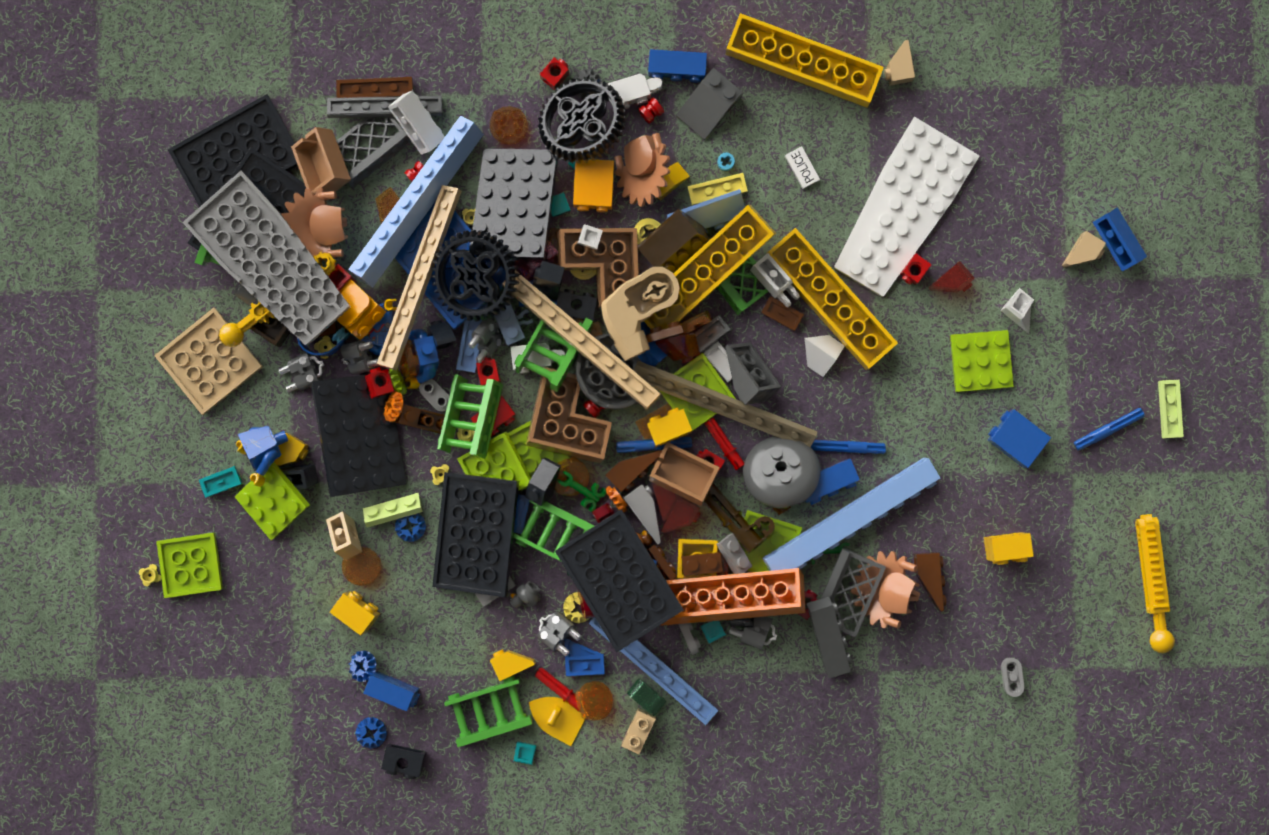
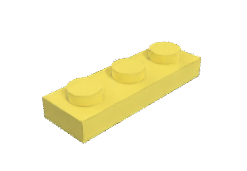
(715, 188)

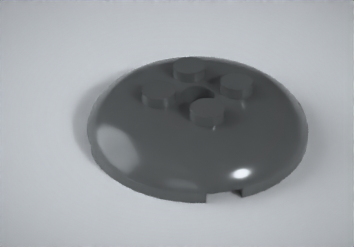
(599, 386)
(786, 487)

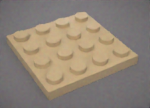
(204, 365)

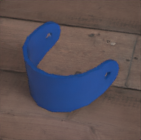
(324, 354)

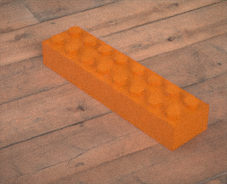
(739, 596)

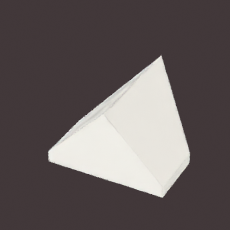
(1019, 309)
(822, 353)

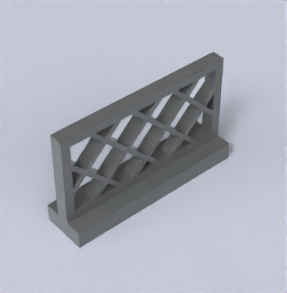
(379, 155)
(836, 580)

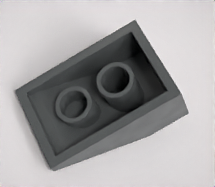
(709, 103)
(750, 374)

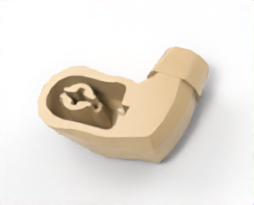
(634, 304)

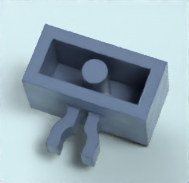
(510, 325)

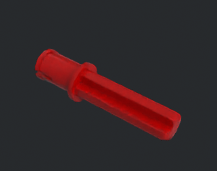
(724, 443)
(556, 686)

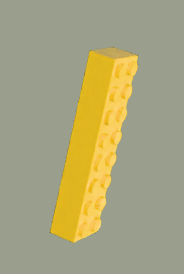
(804, 60)
(714, 264)
(832, 300)

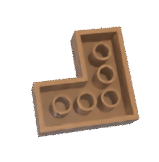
(613, 259)
(560, 429)

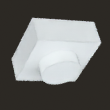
(590, 237)

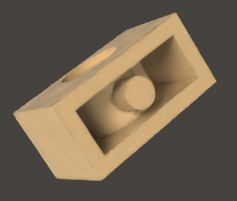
(344, 535)
(638, 731)

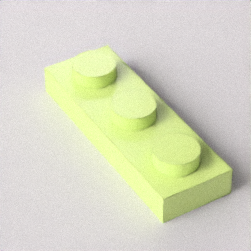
(1170, 408)
(392, 510)

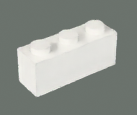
(416, 122)

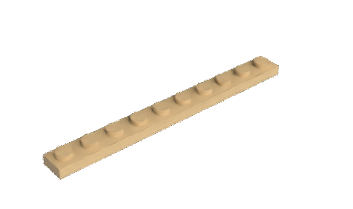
(419, 277)
(585, 343)

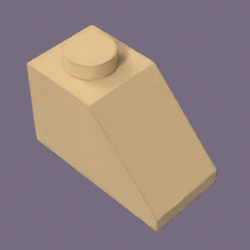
(900, 66)
(1085, 250)

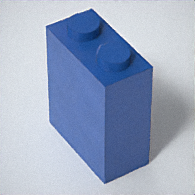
(1018, 438)
(392, 691)

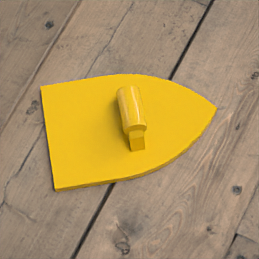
(557, 718)

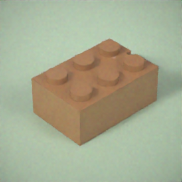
(321, 161)
(684, 474)

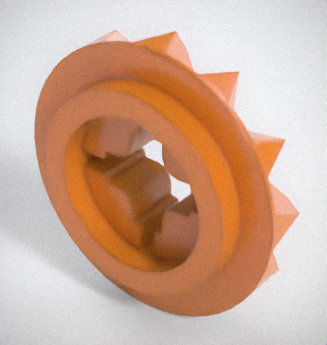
(393, 406)
(616, 498)

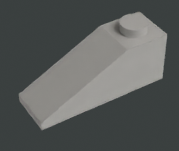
(643, 507)

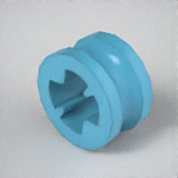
(723, 156)
(340, 334)

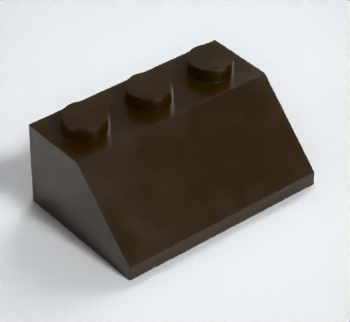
(674, 241)

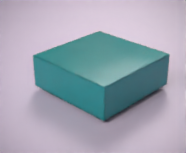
(560, 205)
(712, 630)
(524, 753)

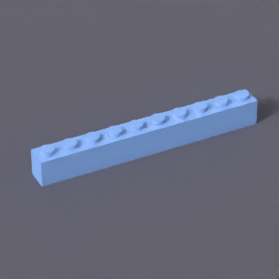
(416, 201)
(853, 517)

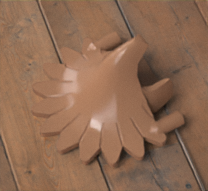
(643, 169)
(316, 222)
(892, 592)

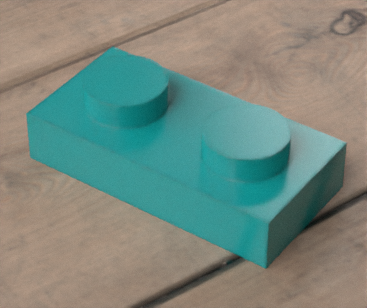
(220, 481)

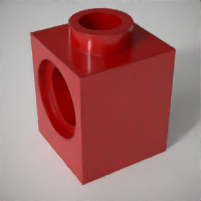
(555, 81)
(922, 266)
(488, 362)
(374, 389)
(717, 460)

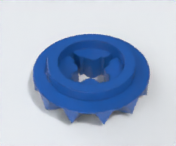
(418, 530)
(369, 665)
(379, 735)

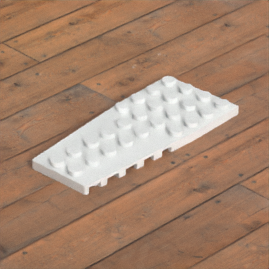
(904, 205)

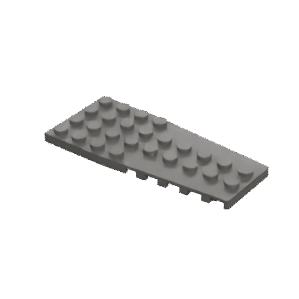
(267, 258)

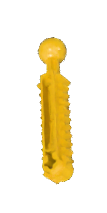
(233, 334)
(1154, 580)

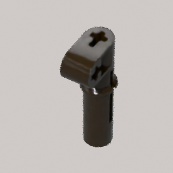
(746, 535)

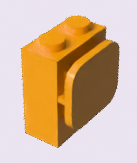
(593, 185)
(363, 310)

